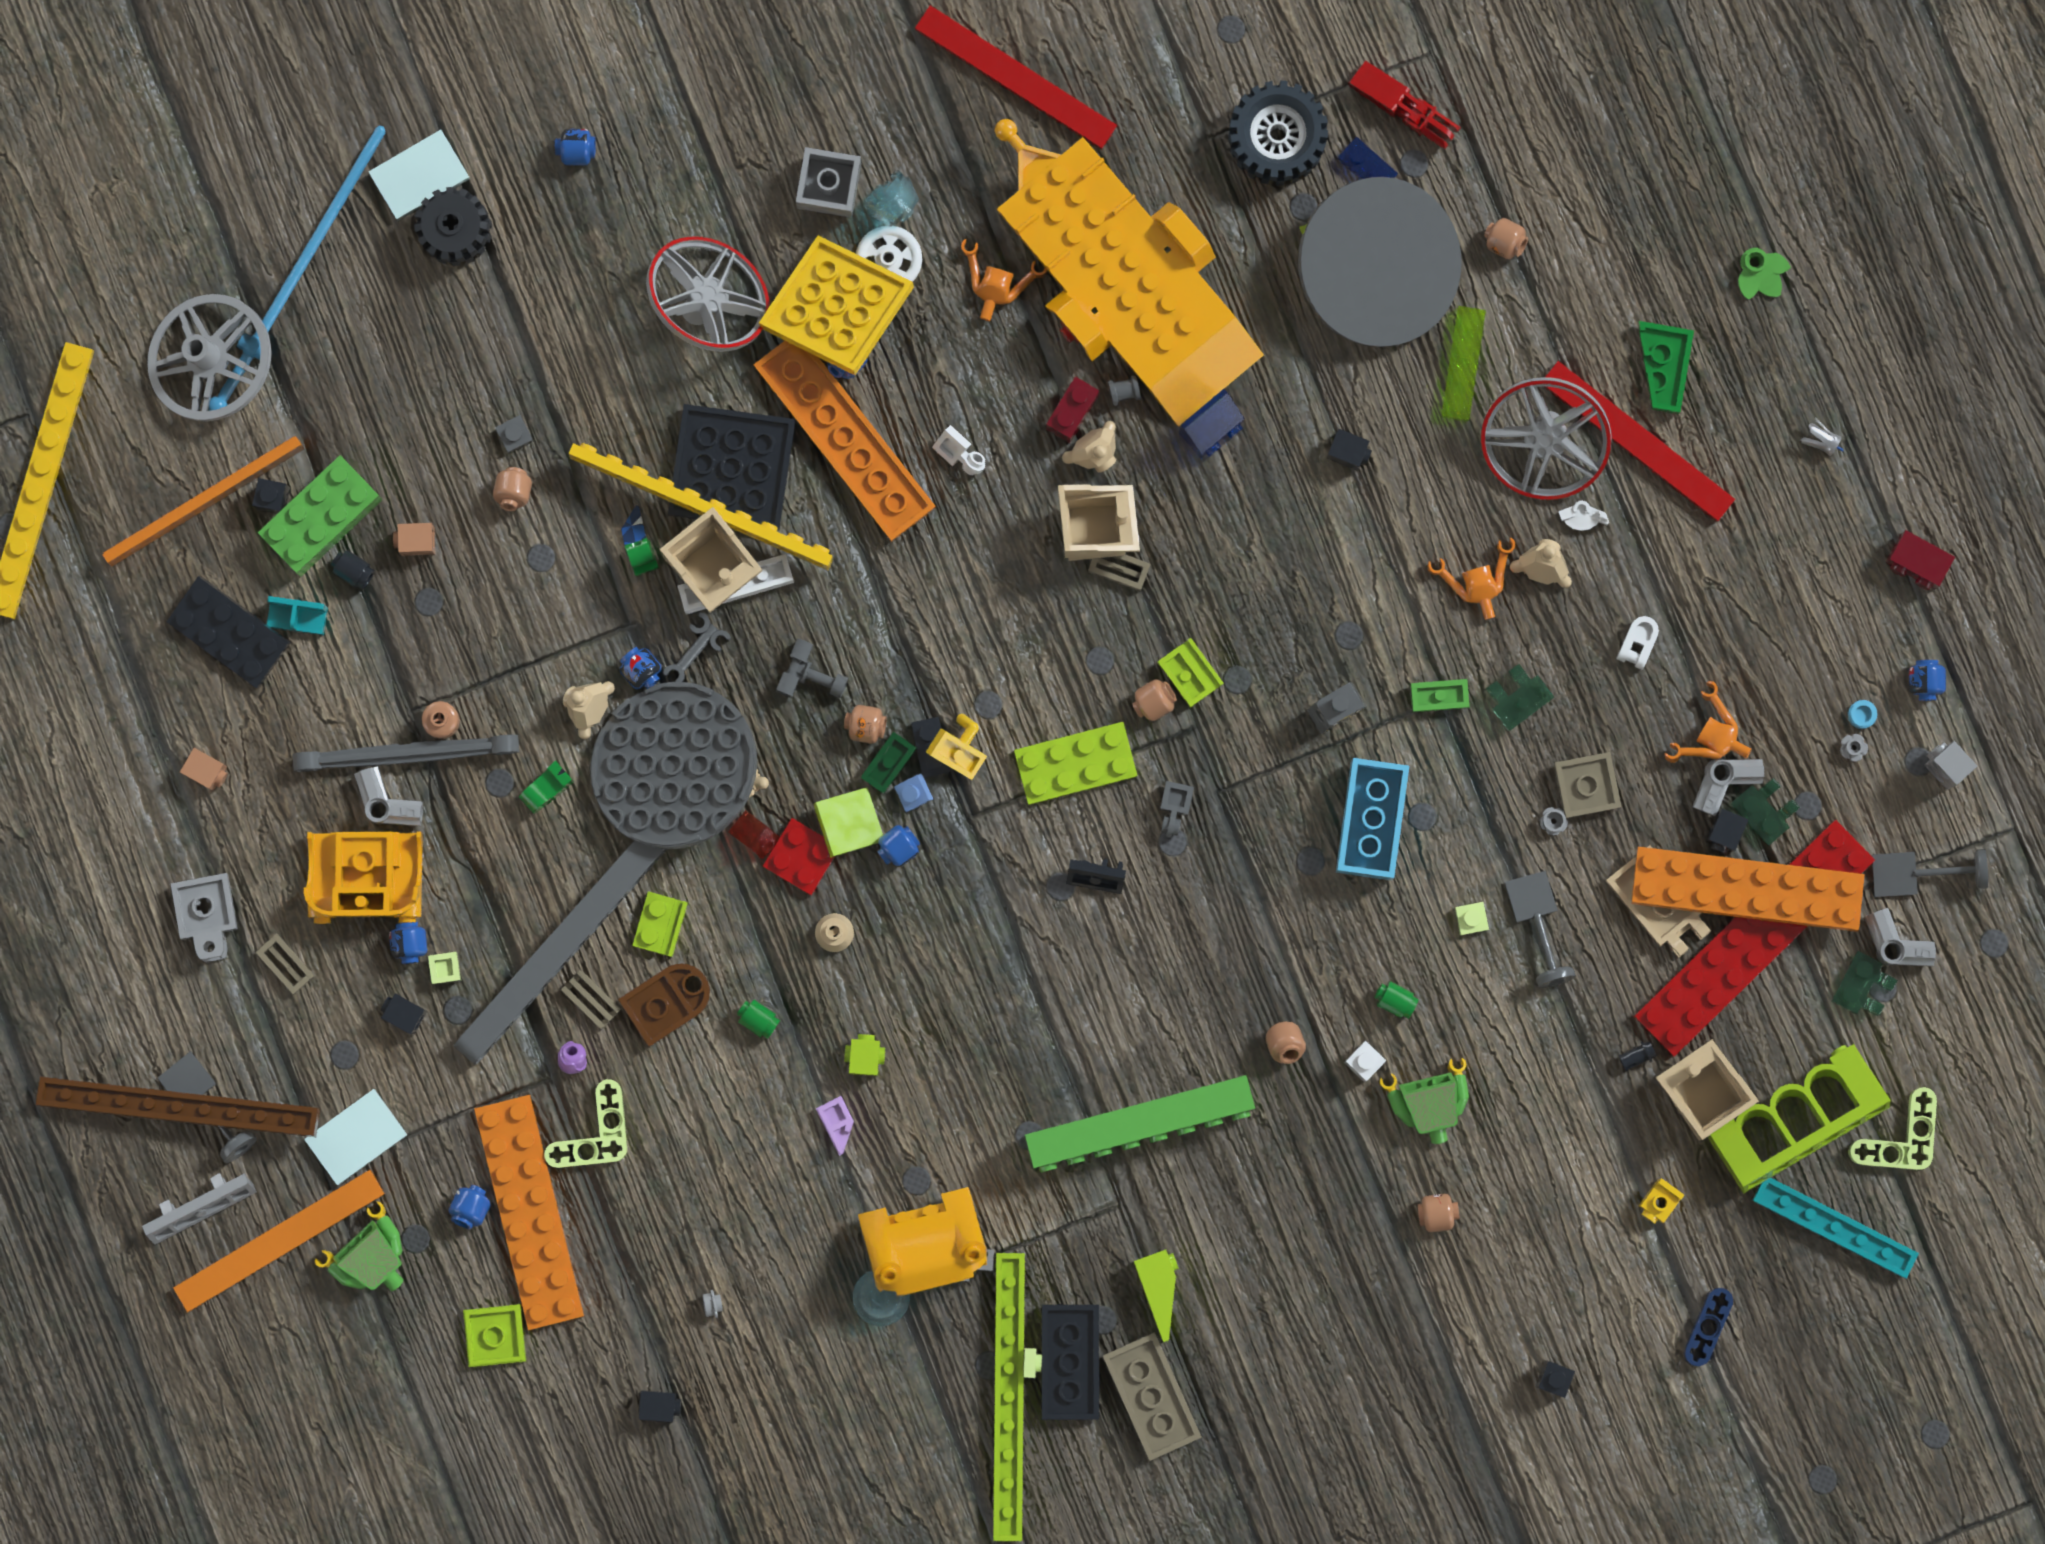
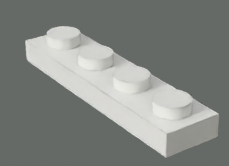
(774, 575)

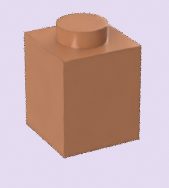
(415, 539)
(204, 769)

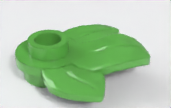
(1764, 277)

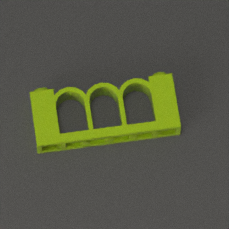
(1857, 1080)

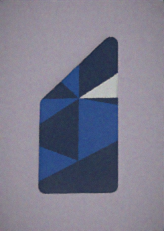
(633, 527)

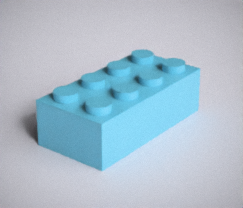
(1372, 819)

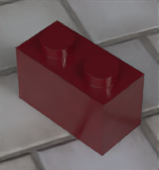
(1072, 409)
(1919, 560)

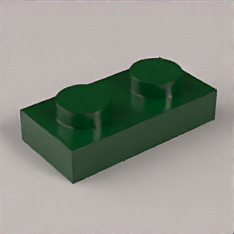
(888, 763)

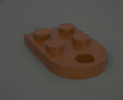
(665, 1003)

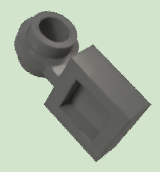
(1177, 801)

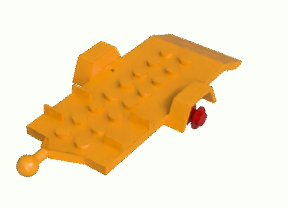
(1123, 278)

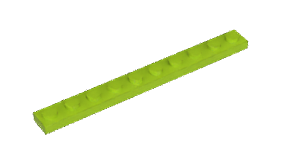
(1009, 1396)

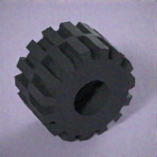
(467, 236)

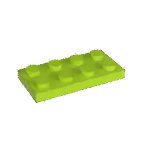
(1075, 763)

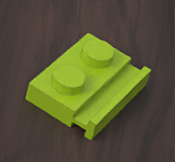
(1190, 672)
(660, 924)

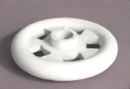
(891, 235)

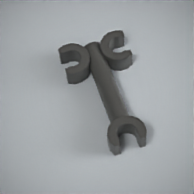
(708, 634)

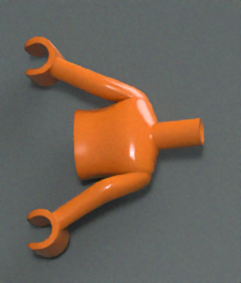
(996, 283)
(1479, 582)
(1715, 736)

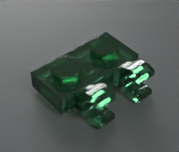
(1521, 703)
(1761, 815)
(1857, 983)

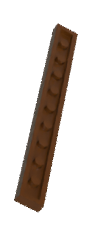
(178, 1107)

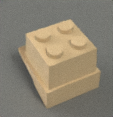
(1098, 521)
(710, 560)
(1706, 1090)

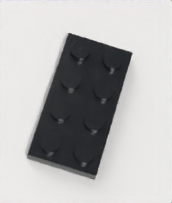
(228, 632)
(1070, 1362)

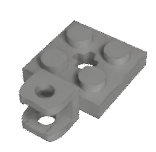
(209, 927)

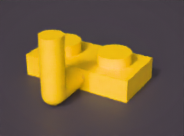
(957, 752)

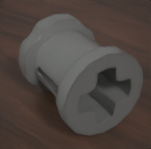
(1124, 390)

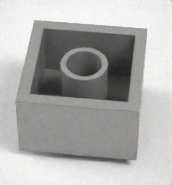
(828, 182)

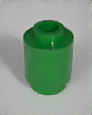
(1396, 1000)
(758, 1018)

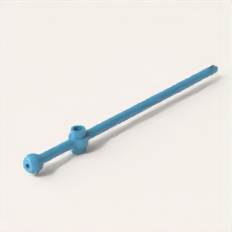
(250, 344)

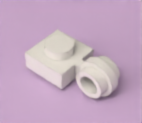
(953, 448)

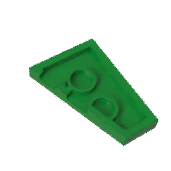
(1666, 363)

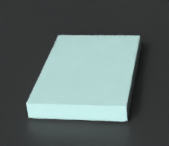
(417, 173)
(356, 1137)

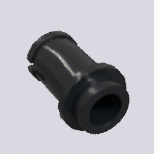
(1637, 1056)

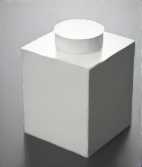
(1365, 1061)

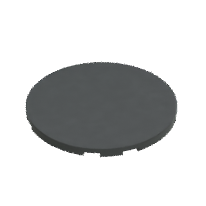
(1379, 261)
(673, 765)

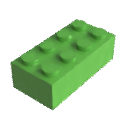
(320, 516)

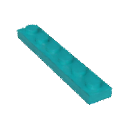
(1836, 1227)

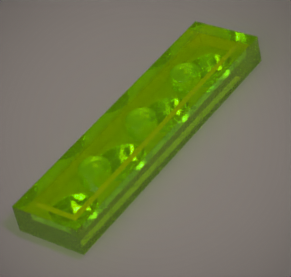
(1463, 363)

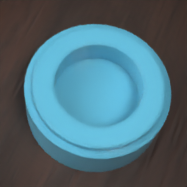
(1862, 714)

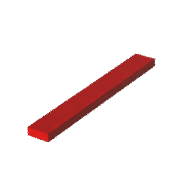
(1015, 77)
(1647, 448)

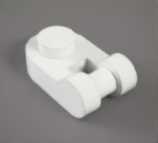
(1644, 633)

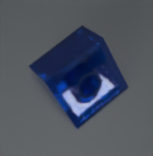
(1212, 425)

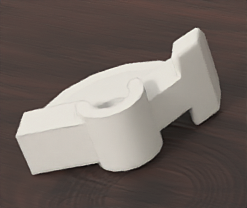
(1583, 516)

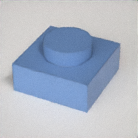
(913, 792)

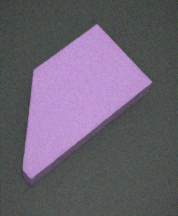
(836, 1122)

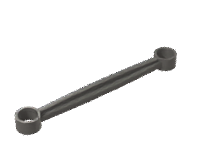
(407, 753)

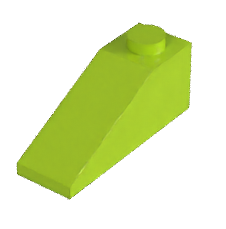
(1158, 1283)

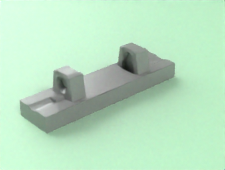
(178, 1219)

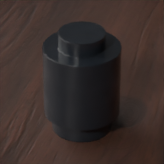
(352, 569)

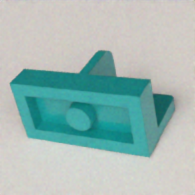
(297, 615)

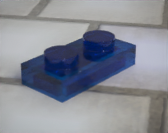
(1365, 162)

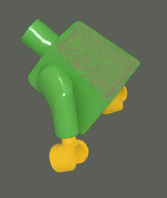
(1431, 1102)
(369, 1256)

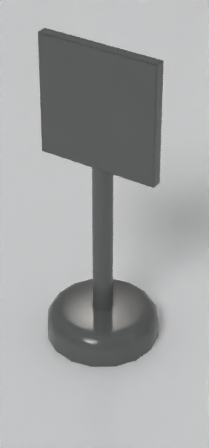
(1897, 873)
(1531, 899)
(191, 1077)

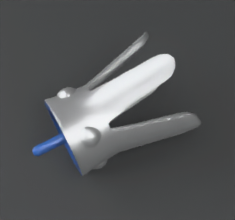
(1829, 440)

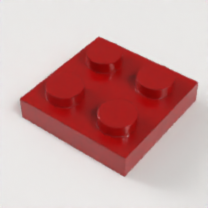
(800, 857)

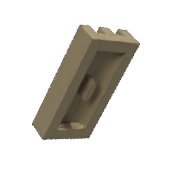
(1118, 579)
(301, 981)
(608, 1016)

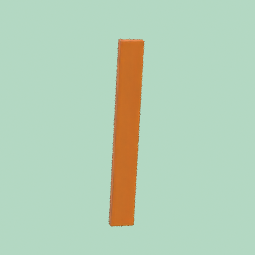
(203, 501)
(279, 1241)

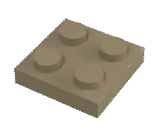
(1587, 785)

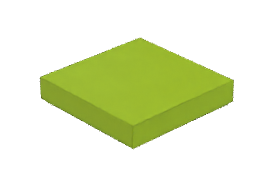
(848, 822)
(494, 1335)

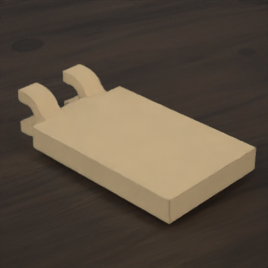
(1660, 923)

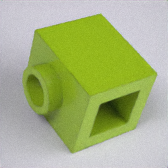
(864, 1055)

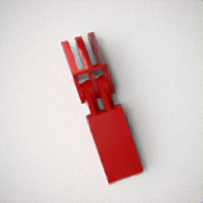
(1395, 100)

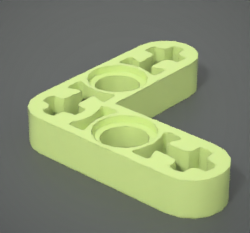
(606, 1135)
(1906, 1149)

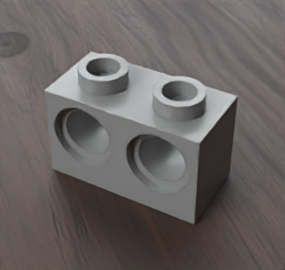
(1949, 764)

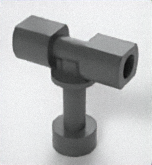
(801, 670)

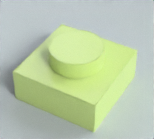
(1471, 918)
(444, 968)
(1032, 1362)

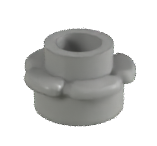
(1853, 755)
(1548, 815)
(712, 1304)

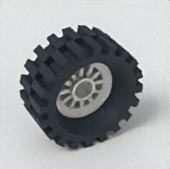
(1290, 104)

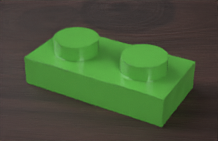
(1439, 695)

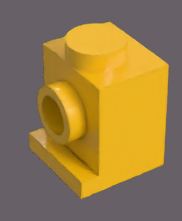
(1666, 1191)

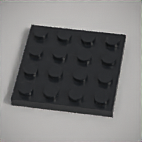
(734, 460)

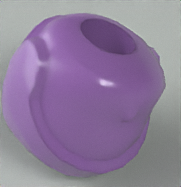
(572, 1058)

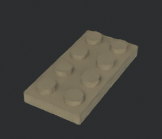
(1152, 1396)

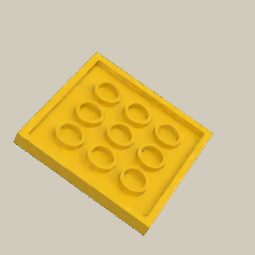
(836, 305)

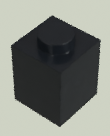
(1349, 450)
(270, 496)
(1726, 831)
(403, 1013)
(1555, 1379)
(659, 1406)

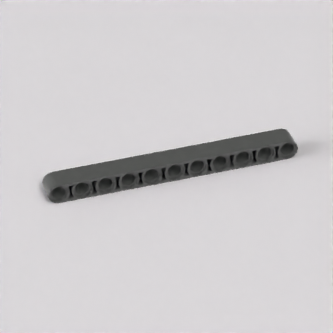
(557, 950)

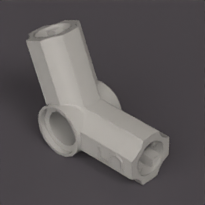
(1737, 772)
(397, 811)
(1908, 952)

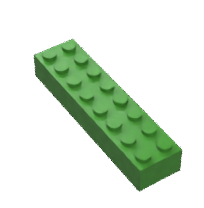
(1140, 1122)

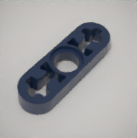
(1710, 1304)

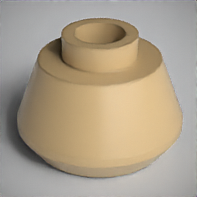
(843, 928)

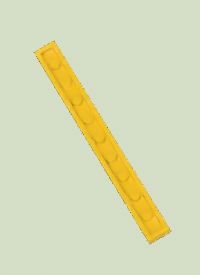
(42, 475)
(690, 500)

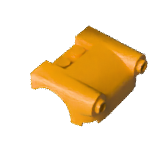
(364, 875)
(925, 1244)

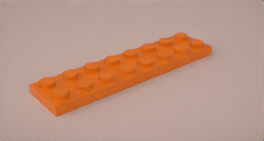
(845, 438)
(1747, 889)
(529, 1212)

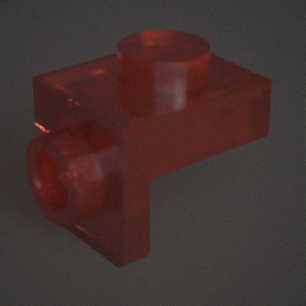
(754, 834)

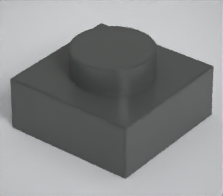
(514, 434)

